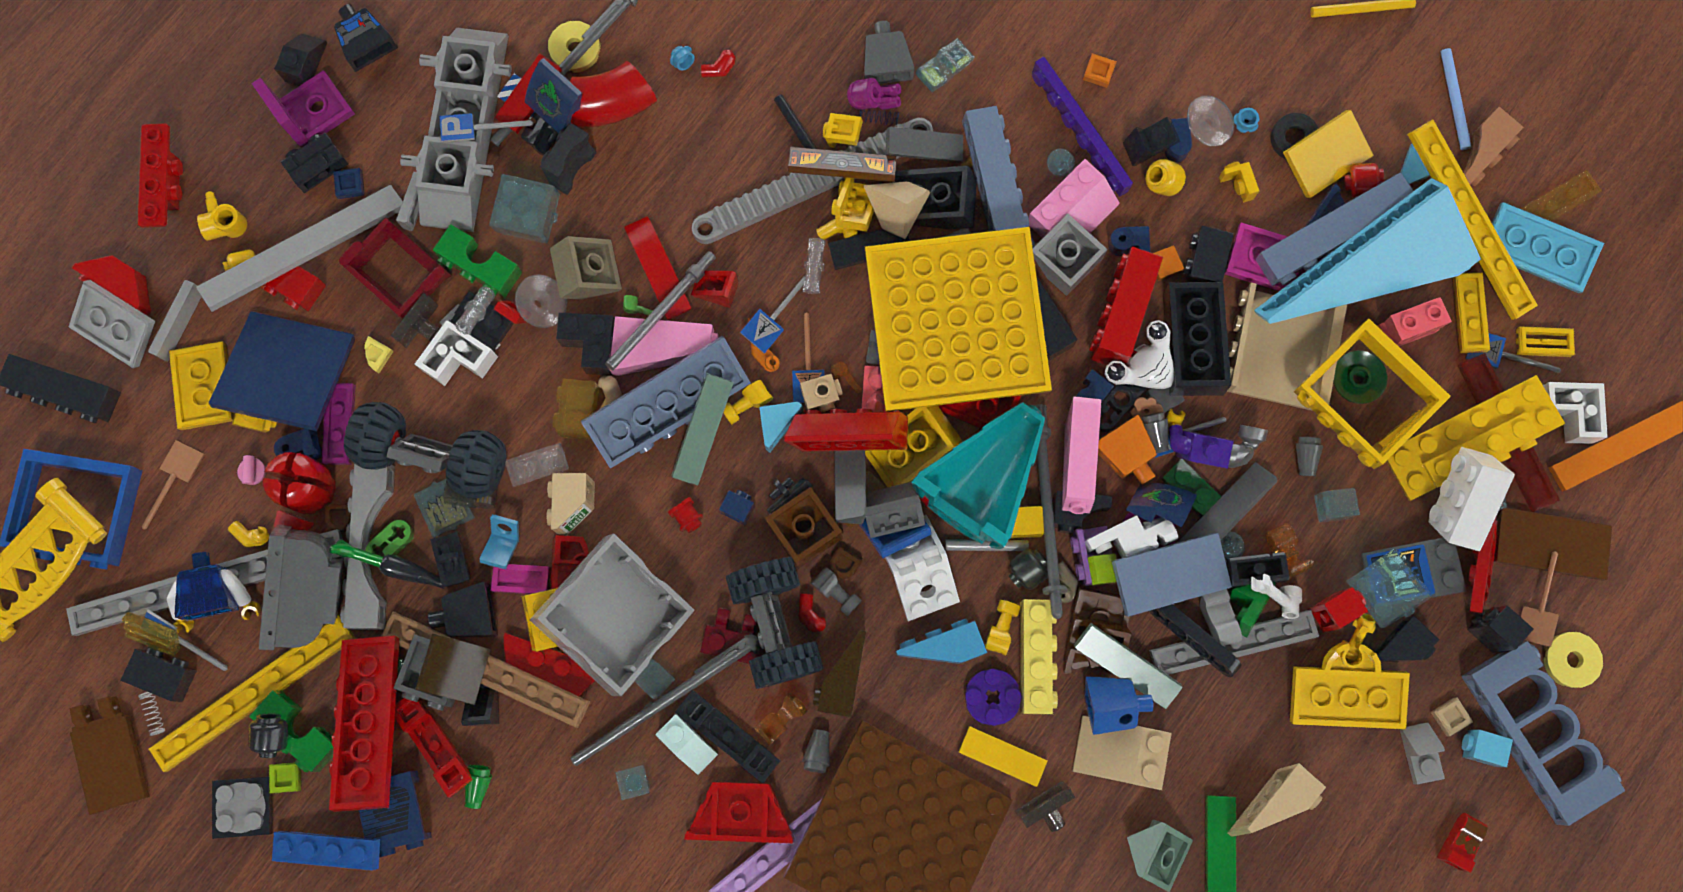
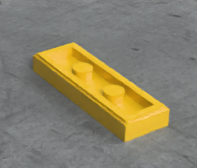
(1471, 313)
(1003, 756)

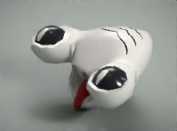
(1149, 364)

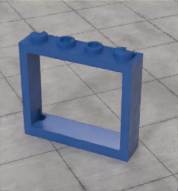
(25, 490)

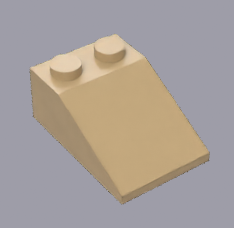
(1125, 756)
(1283, 796)

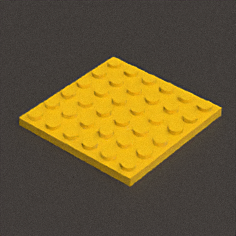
(957, 319)

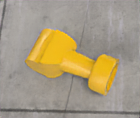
(753, 396)
(999, 637)

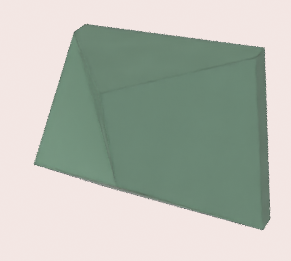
(1159, 853)

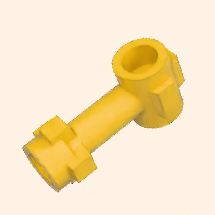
(1363, 625)

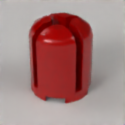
(291, 488)

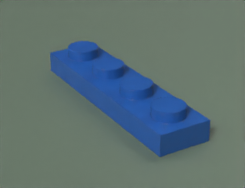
(326, 850)

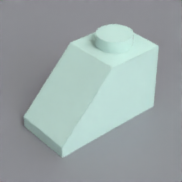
(686, 744)

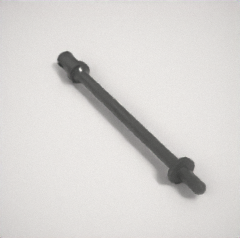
(1054, 588)

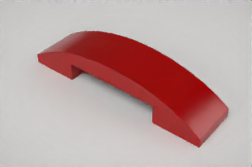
(656, 264)
(434, 745)

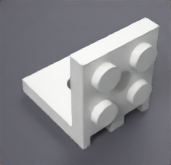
(919, 566)

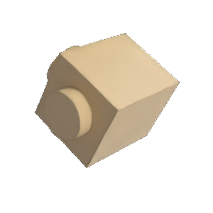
(821, 393)

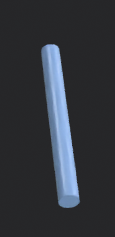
(1455, 98)

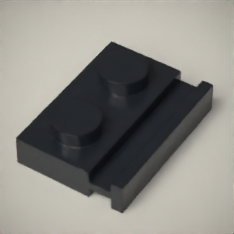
(490, 329)

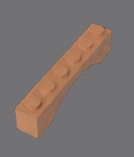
(1488, 141)

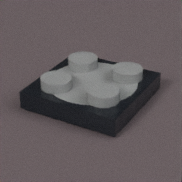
(241, 807)

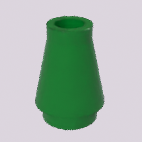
(477, 788)

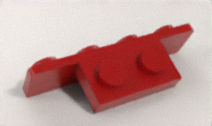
(158, 176)

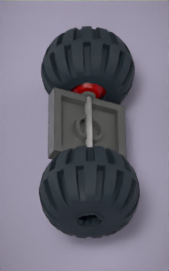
(378, 439)

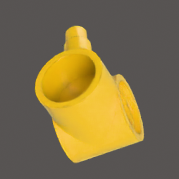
(213, 223)

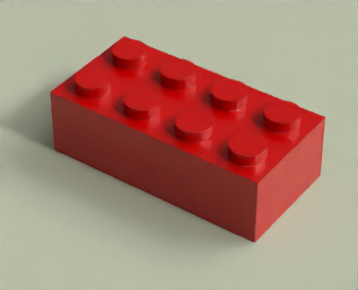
(1126, 307)

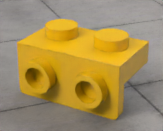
(853, 206)

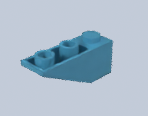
(952, 646)

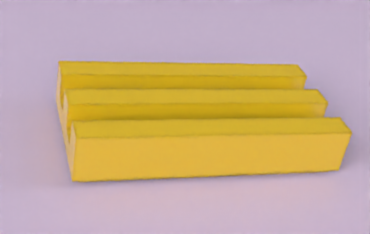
(1522, 341)

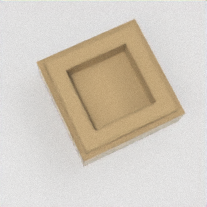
(1451, 716)

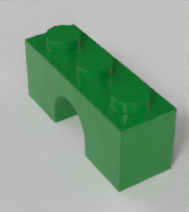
(456, 251)
(311, 750)

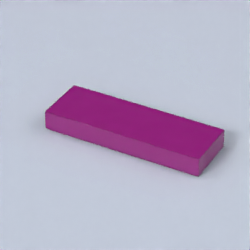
(335, 421)

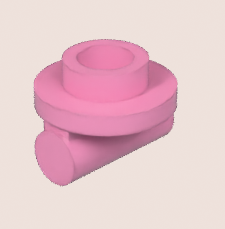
(251, 470)

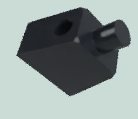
(467, 613)

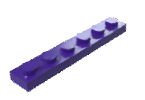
(1085, 133)

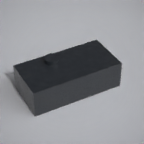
(1197, 338)

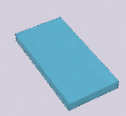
(1546, 247)

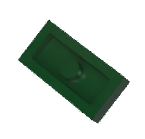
(1186, 478)

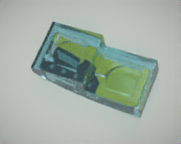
(945, 65)

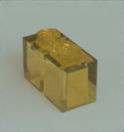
(577, 402)

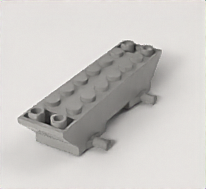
(465, 83)

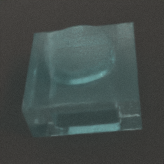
(632, 782)

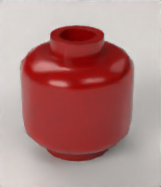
(1363, 178)

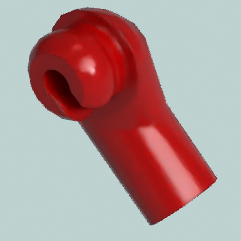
(721, 67)
(808, 616)

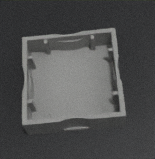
(612, 615)

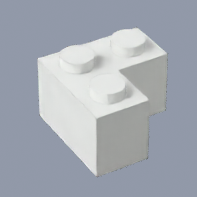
(451, 349)
(1581, 409)

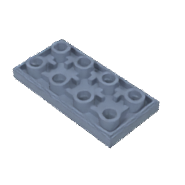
(1171, 574)

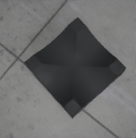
(567, 157)

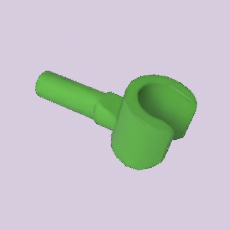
(631, 306)

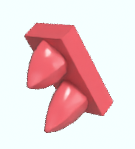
(872, 389)

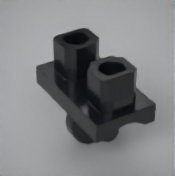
(541, 136)
(787, 495)
(450, 559)

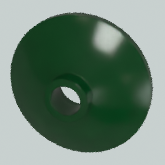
(1368, 368)

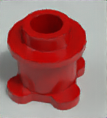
(686, 515)

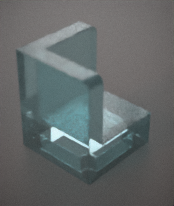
(1337, 505)
(654, 679)

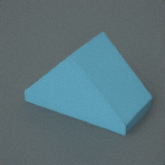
(776, 421)

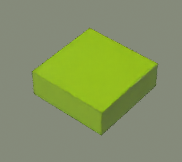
(1102, 569)
(284, 778)

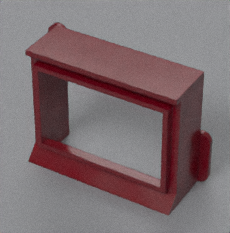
(361, 253)

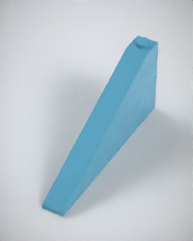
(1402, 249)

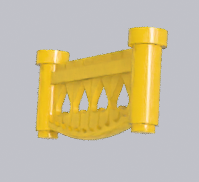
(59, 513)

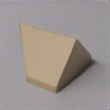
(897, 205)

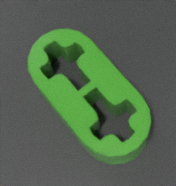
(388, 534)

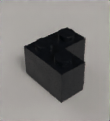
(592, 334)

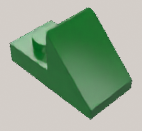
(1252, 604)

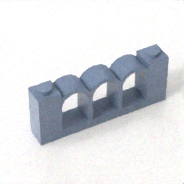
(1580, 795)

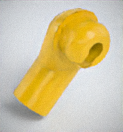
(249, 537)

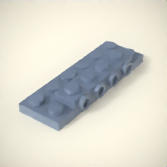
(660, 403)

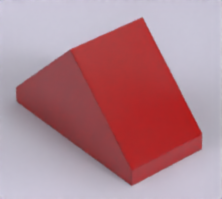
(717, 287)

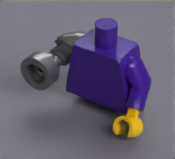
(1213, 449)

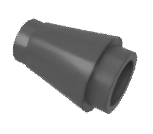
(1157, 429)
(1308, 455)
(817, 753)

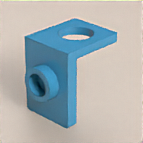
(501, 543)

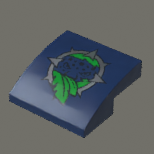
(552, 96)
(1162, 499)

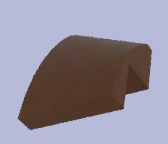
(1104, 612)

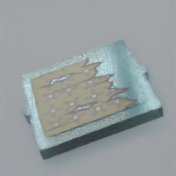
(441, 516)

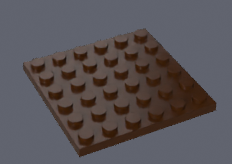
(897, 823)

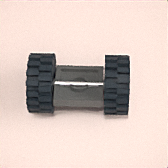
(762, 586)

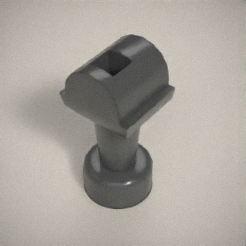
(828, 586)

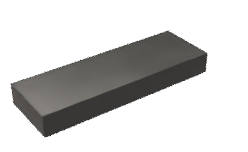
(924, 144)

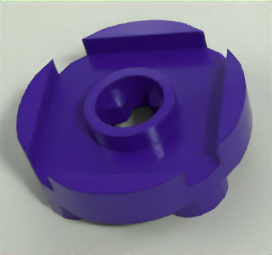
(1008, 695)

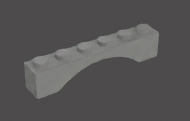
(363, 602)

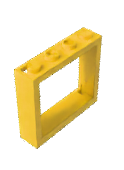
(1402, 366)

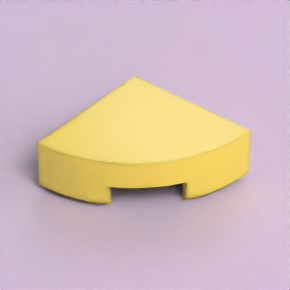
(376, 354)

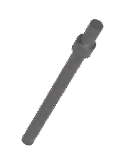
(693, 274)

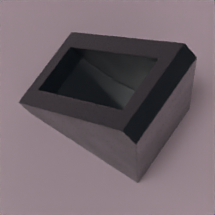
(485, 709)

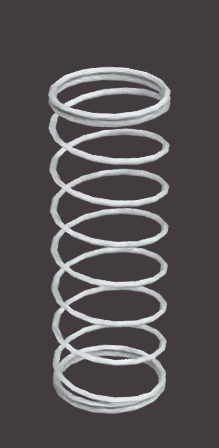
(161, 729)

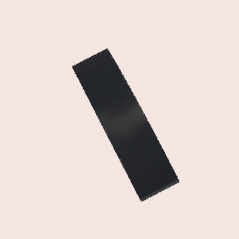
(727, 736)

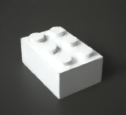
(1470, 498)

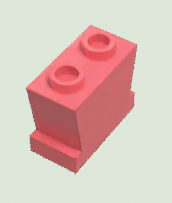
(1416, 322)

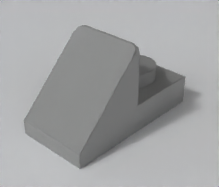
(1422, 753)

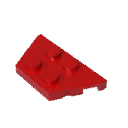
(1481, 573)
(547, 665)
(741, 815)

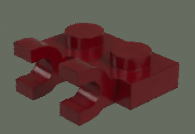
(719, 639)

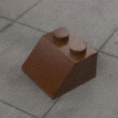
(804, 527)

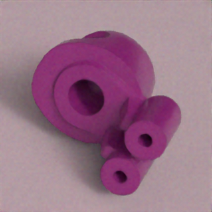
(869, 95)

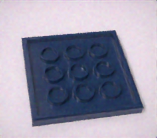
(282, 371)

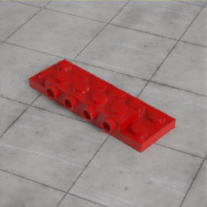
(364, 724)

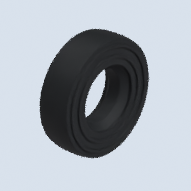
(1292, 120)

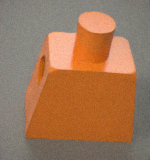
(1129, 450)

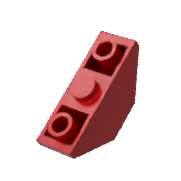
(117, 279)

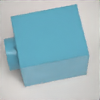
(1487, 748)

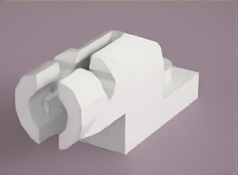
(1133, 538)

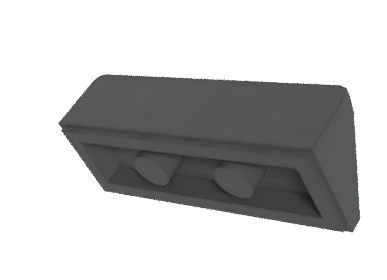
(850, 486)

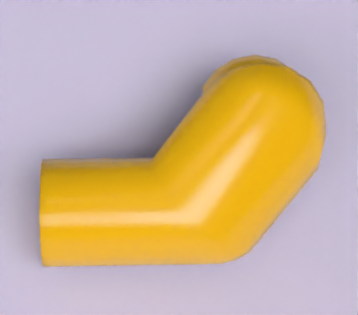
(830, 229)

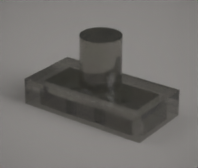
(417, 322)
(1046, 807)

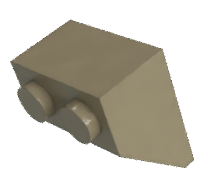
(585, 267)

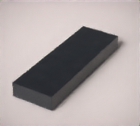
(852, 250)

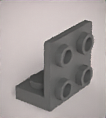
(893, 510)

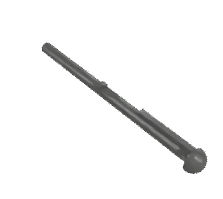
(589, 39)
(708, 670)

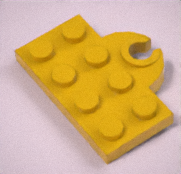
(1349, 692)

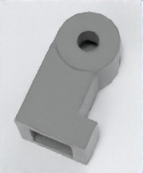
(1220, 617)

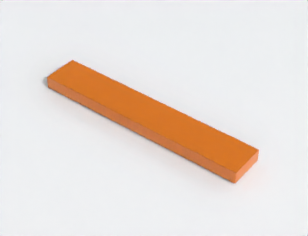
(1618, 447)

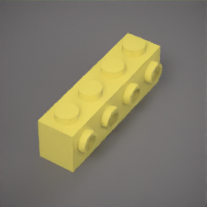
(1036, 658)

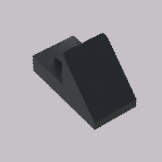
(1148, 142)

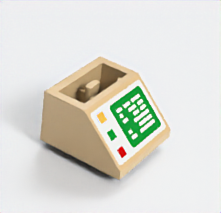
(571, 501)

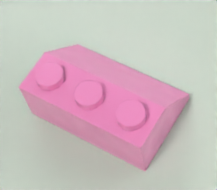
(1081, 195)

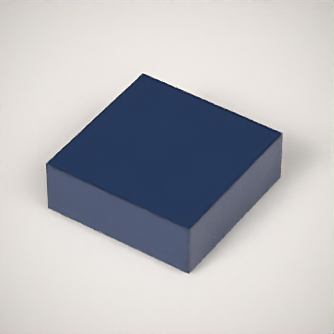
(348, 183)

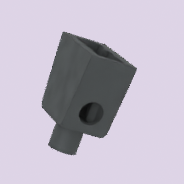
(887, 55)

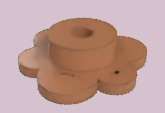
(1142, 403)

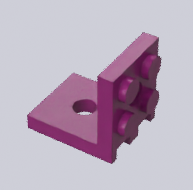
(295, 112)

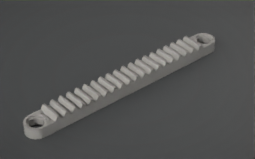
(783, 193)

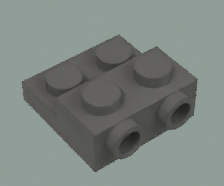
(410, 673)

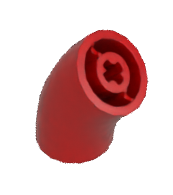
(611, 96)

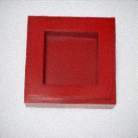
(509, 310)

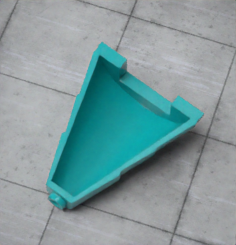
(985, 477)

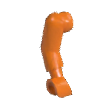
(768, 360)

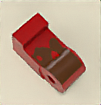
(1463, 843)

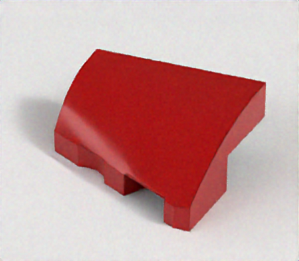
(566, 556)

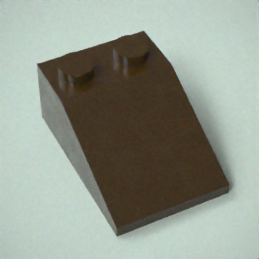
(840, 685)

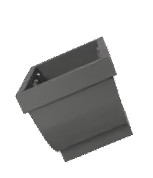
(302, 587)

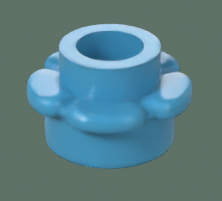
(682, 57)
(1249, 114)

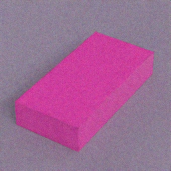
(520, 579)

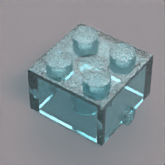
(524, 208)
(1390, 588)

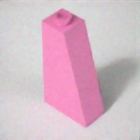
(663, 344)
(1081, 455)

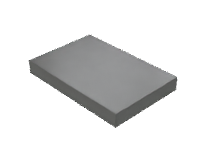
(111, 323)

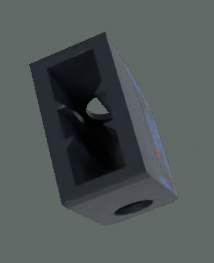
(362, 37)

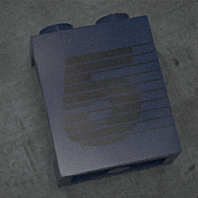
(399, 823)

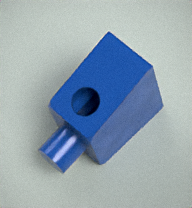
(1113, 704)

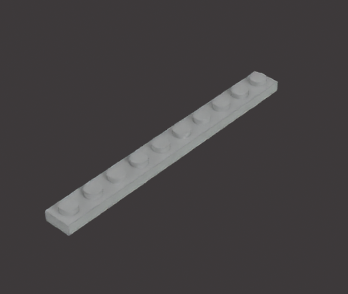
(152, 597)

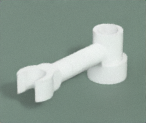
(1287, 596)

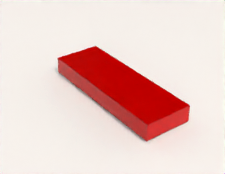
(515, 107)

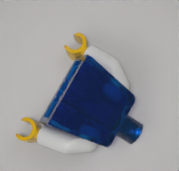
(207, 592)

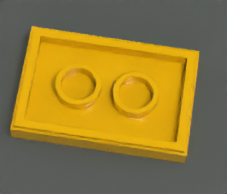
(1328, 153)
(194, 379)

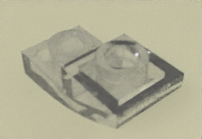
(536, 464)

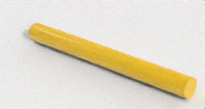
(1361, 7)

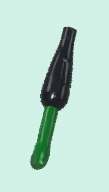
(389, 565)

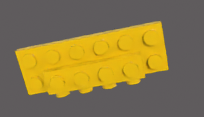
(1490, 427)

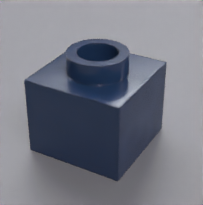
(737, 506)

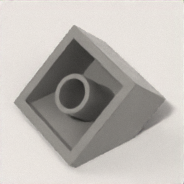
(1068, 254)

